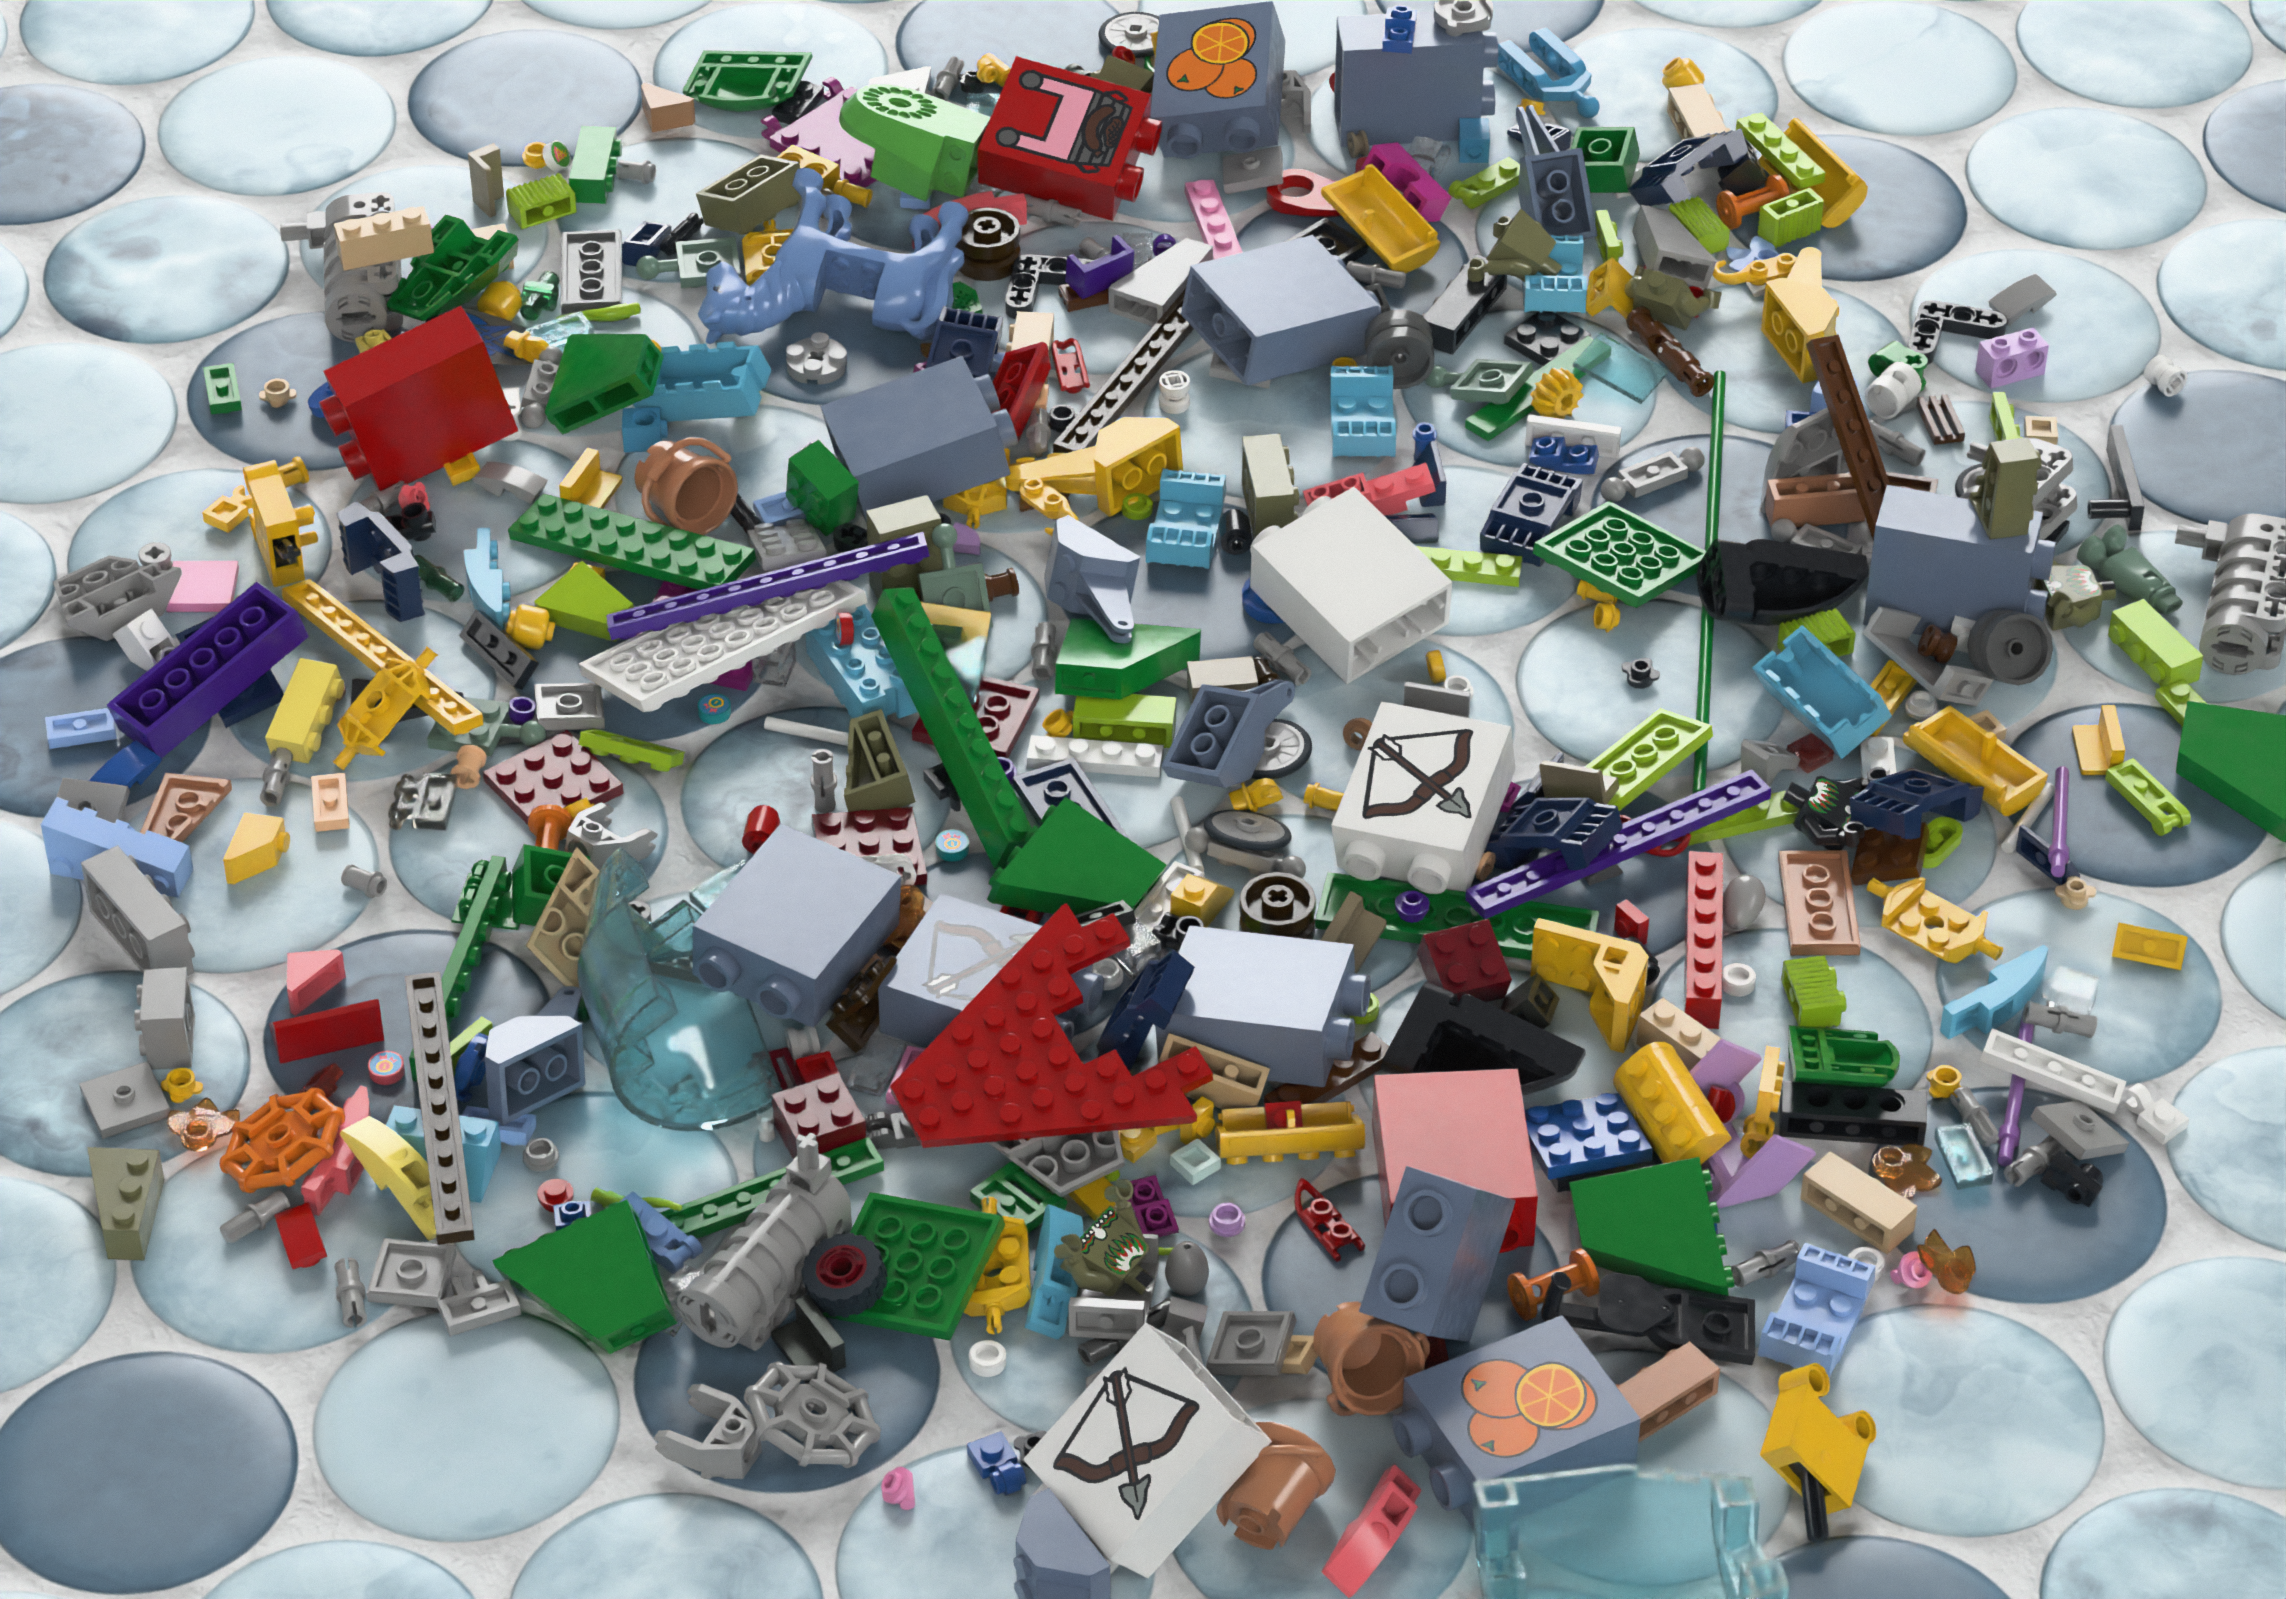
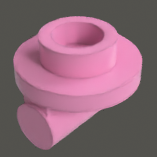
(1911, 1272)
(899, 1488)

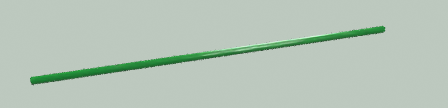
(1711, 534)

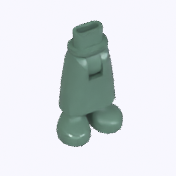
(2128, 570)

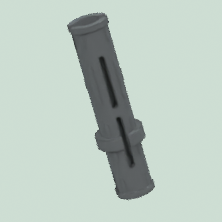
(1099, 1348)

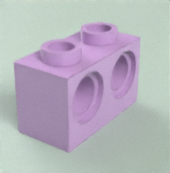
(2012, 358)

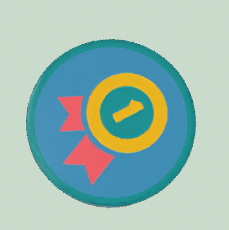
(714, 708)
(952, 845)

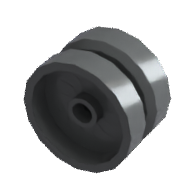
(1401, 341)
(2010, 646)

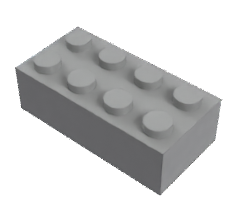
(136, 912)

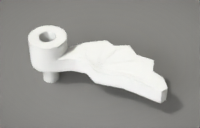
(766, 1127)

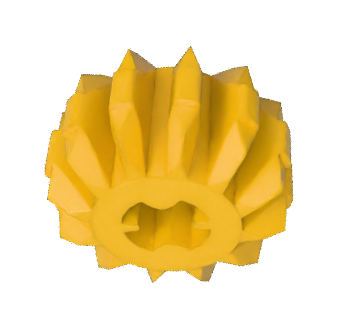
(1557, 394)

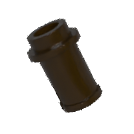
(1263, 671)

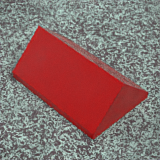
(1021, 381)
(327, 1031)

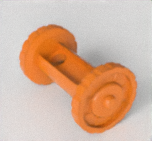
(1733, 208)
(549, 825)
(1580, 1271)

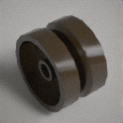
(989, 244)
(1278, 906)

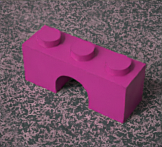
(1410, 179)

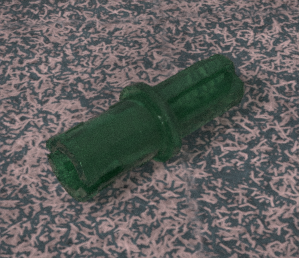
(437, 579)

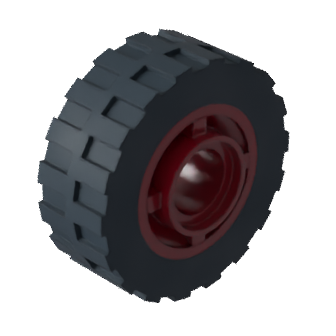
(844, 1275)

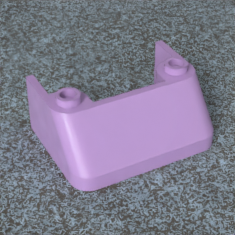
(1732, 1173)

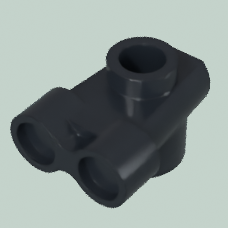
(414, 522)
(1173, 929)
(2077, 1183)

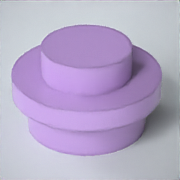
(1227, 1220)

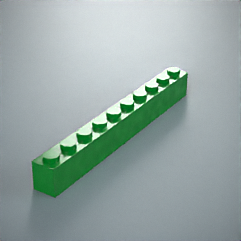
(951, 723)

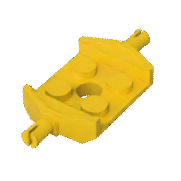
(759, 247)
(980, 499)
(399, 686)
(1912, 908)
(1013, 1285)

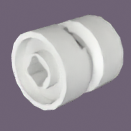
(1893, 390)

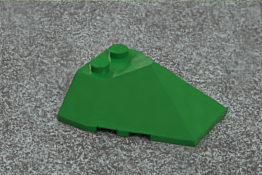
(454, 272)

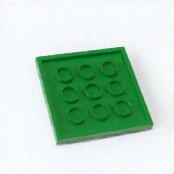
(1620, 554)
(930, 1262)

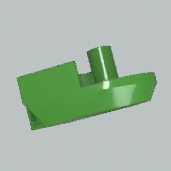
(916, 139)

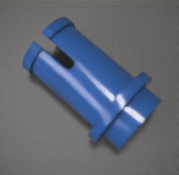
(1423, 435)

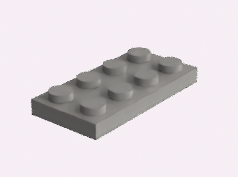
(785, 544)

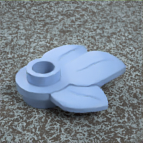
(1759, 250)

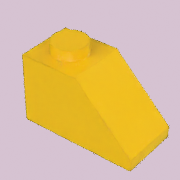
(255, 846)
(1199, 898)

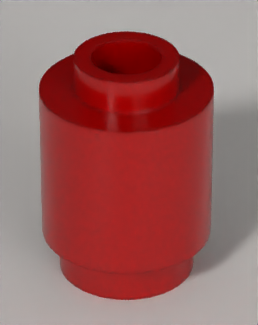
(759, 826)

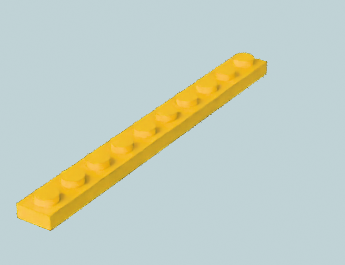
(375, 650)

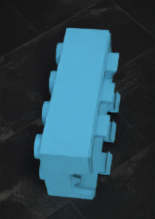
(709, 382)
(860, 672)
(1822, 692)

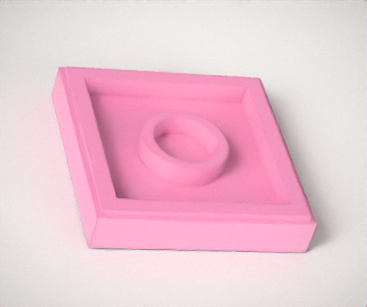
(204, 586)

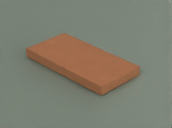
(1819, 902)

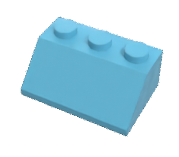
(479, 1141)

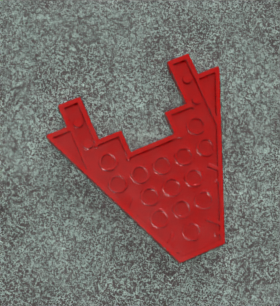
(1012, 1071)

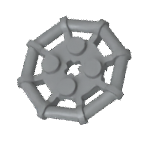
(793, 1408)

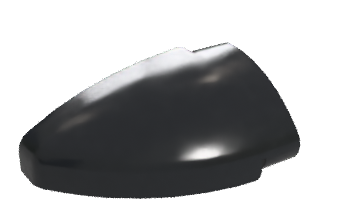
(1775, 580)
(1474, 1036)

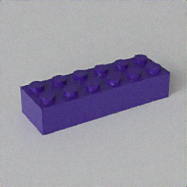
(208, 670)

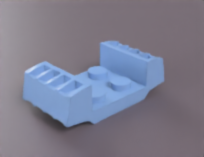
(1818, 1310)

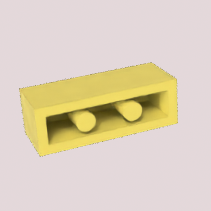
(305, 709)

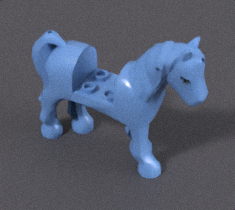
(904, 287)

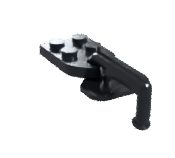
(1670, 1318)

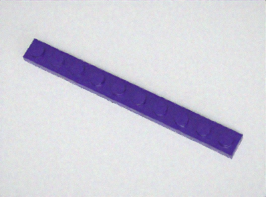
(777, 583)
(1635, 838)

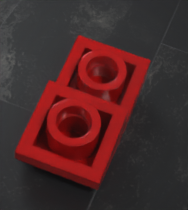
(301, 1236)

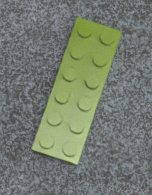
(1650, 752)

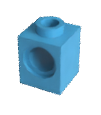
(1473, 140)
(642, 428)

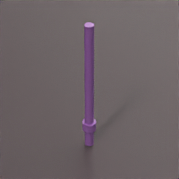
(2059, 852)
(2009, 1132)

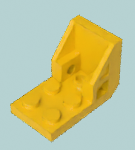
(1595, 965)

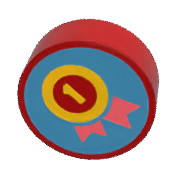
(844, 628)

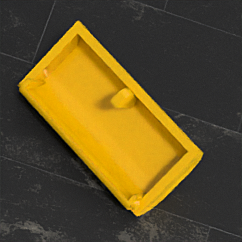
(1842, 188)
(1383, 219)
(1977, 757)
(1669, 1105)
(1324, 1129)

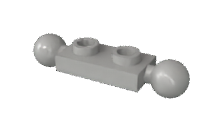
(539, 387)
(1652, 474)
(1785, 531)
(1256, 861)

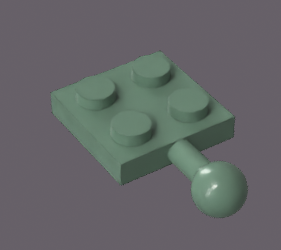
(692, 260)
(1484, 380)
(953, 585)
(488, 735)

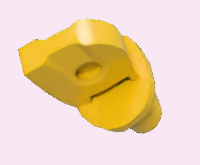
(525, 345)
(1257, 795)

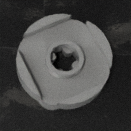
(1474, 17)
(805, 356)

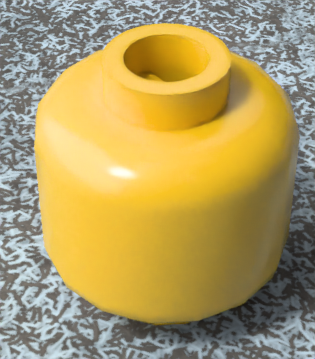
(1681, 73)
(500, 300)
(530, 626)

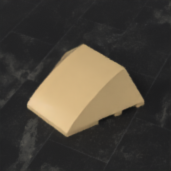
(563, 922)

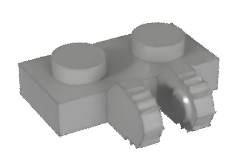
(479, 1306)

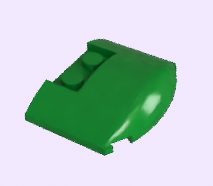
(746, 78)
(1841, 1057)

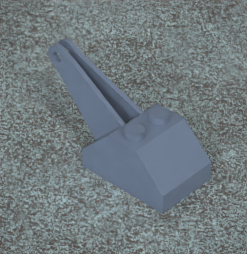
(1554, 182)
(1092, 576)
(1225, 733)
(535, 1058)
(1056, 1555)

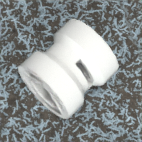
(2163, 373)
(1174, 392)

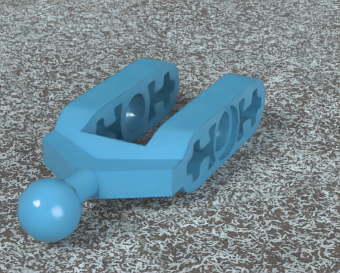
(1561, 59)

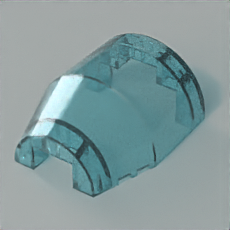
(666, 1039)
(1621, 1537)

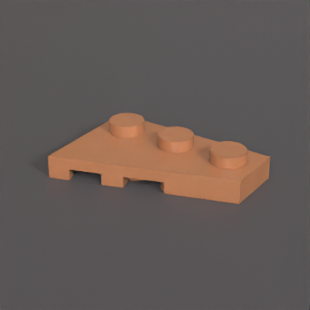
(183, 804)

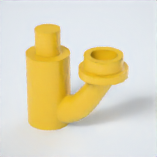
(992, 69)

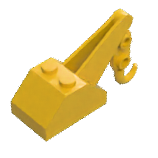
(1793, 304)
(1123, 462)

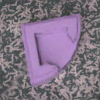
(967, 540)

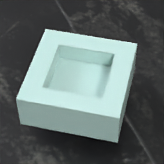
(1195, 1161)

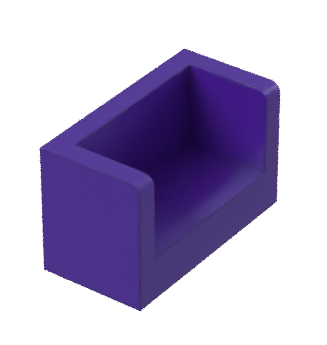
(1102, 272)

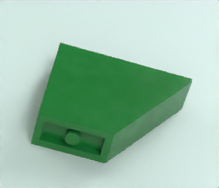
(601, 377)
(1103, 668)
(2238, 761)
(1075, 863)
(1655, 1225)
(595, 1277)

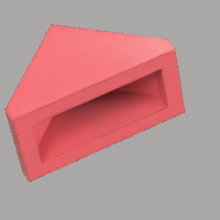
(311, 976)

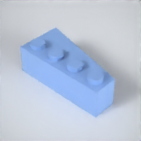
(78, 835)

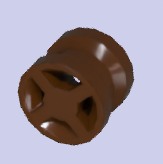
(1937, 644)

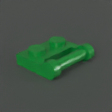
(1012, 1201)

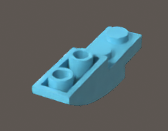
(485, 580)
(2005, 995)
(1052, 1284)

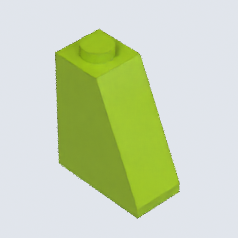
(583, 601)

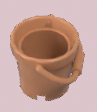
(687, 487)
(1367, 1360)
(1277, 1487)

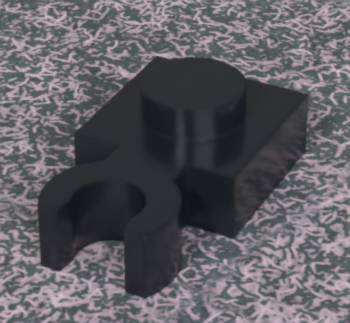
(941, 785)

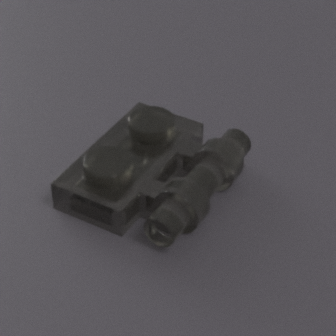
(432, 805)

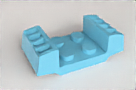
(1564, 291)
(1362, 411)
(1186, 519)

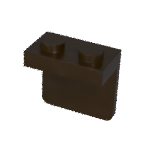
(857, 1012)

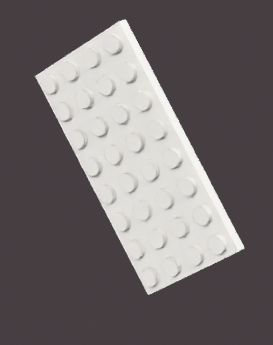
(685, 655)

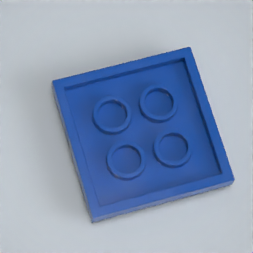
(1585, 1136)

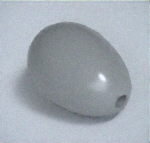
(1743, 901)
(1187, 1269)

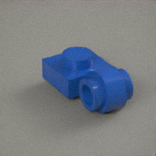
(998, 1461)

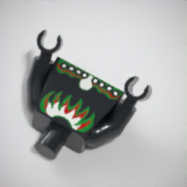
(1826, 812)

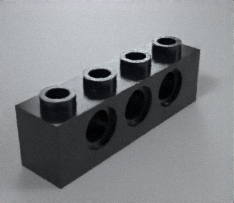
(1852, 1113)

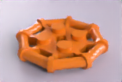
(299, 1137)

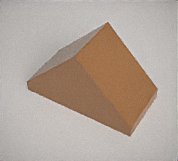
(666, 108)

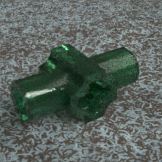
(539, 295)

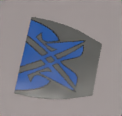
(493, 333)

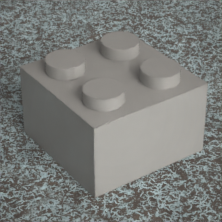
(165, 1018)

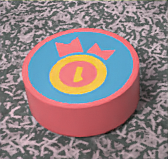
(386, 1067)

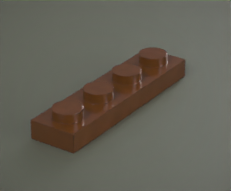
(1364, 1061)

